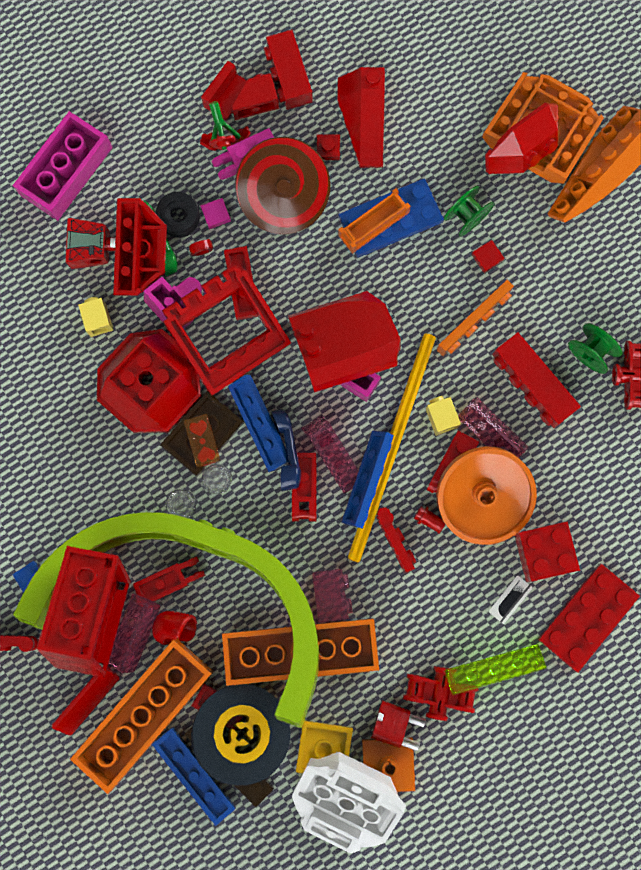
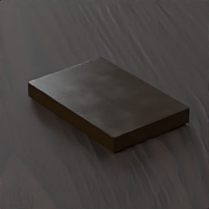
(223, 425)

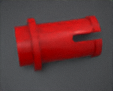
(429, 519)

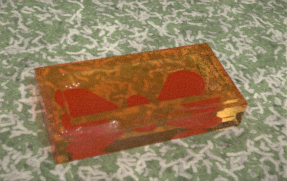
(202, 440)

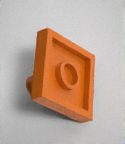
(392, 762)

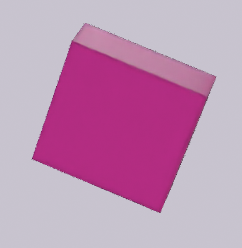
(215, 213)

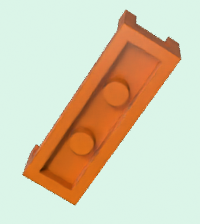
(374, 222)

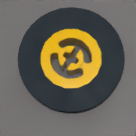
(220, 758)

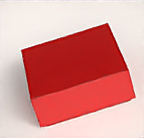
(488, 256)

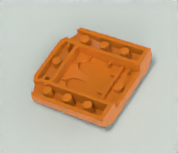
(575, 122)

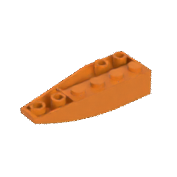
(604, 166)

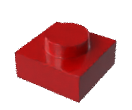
(328, 146)

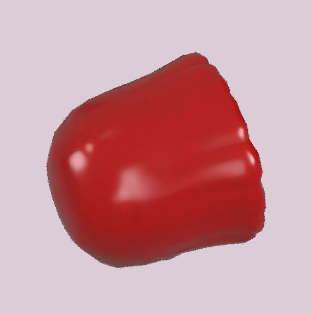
(174, 626)

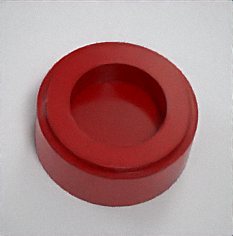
(200, 247)

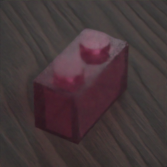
(331, 596)

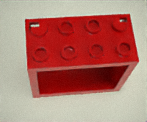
(84, 612)

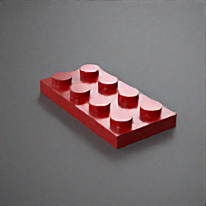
(588, 617)

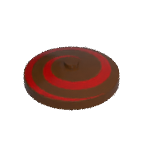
(282, 185)

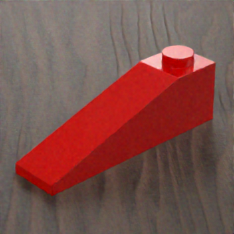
(362, 106)

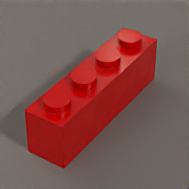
(535, 380)

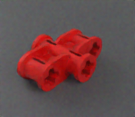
(630, 375)
(432, 691)

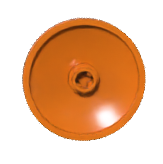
(486, 495)

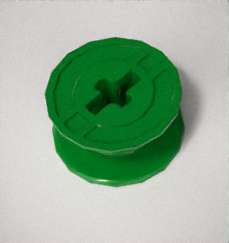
(469, 211)
(595, 348)

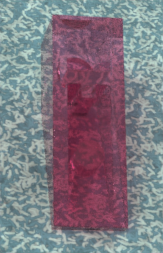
(331, 452)

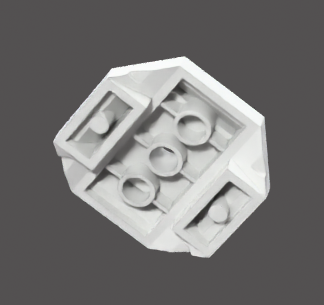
(347, 802)

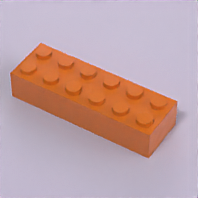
(268, 653)
(141, 716)

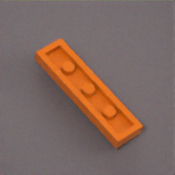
(483, 312)

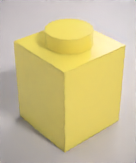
(95, 316)
(442, 415)

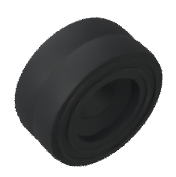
(180, 201)

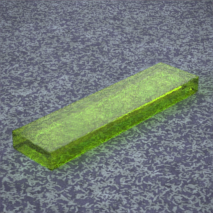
(495, 669)

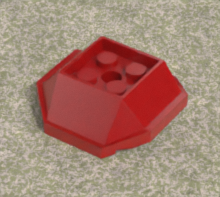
(151, 406)

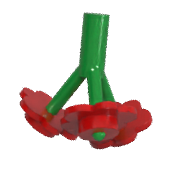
(220, 142)

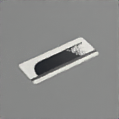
(510, 599)

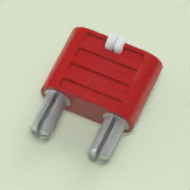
(392, 725)

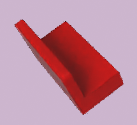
(224, 89)

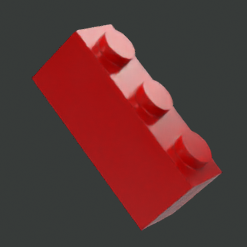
(288, 70)

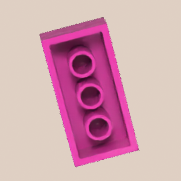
(63, 165)

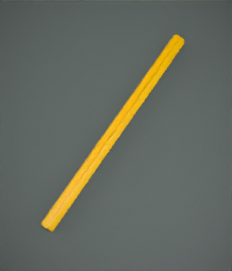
(397, 430)

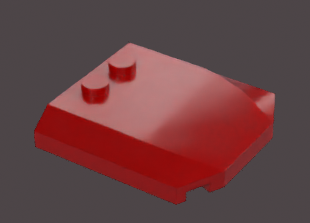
(346, 339)

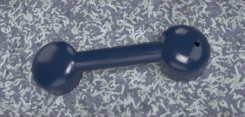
(291, 473)

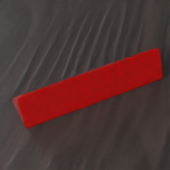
(85, 702)

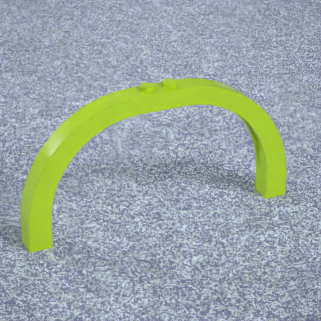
(220, 542)

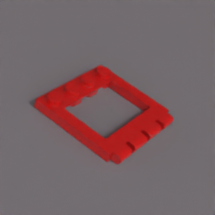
(245, 357)

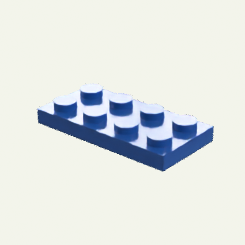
(422, 216)

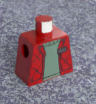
(87, 243)

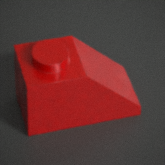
(256, 97)

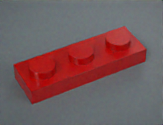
(240, 257)

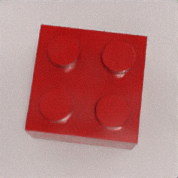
(547, 552)

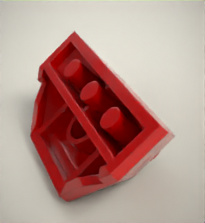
(525, 142)
(138, 247)

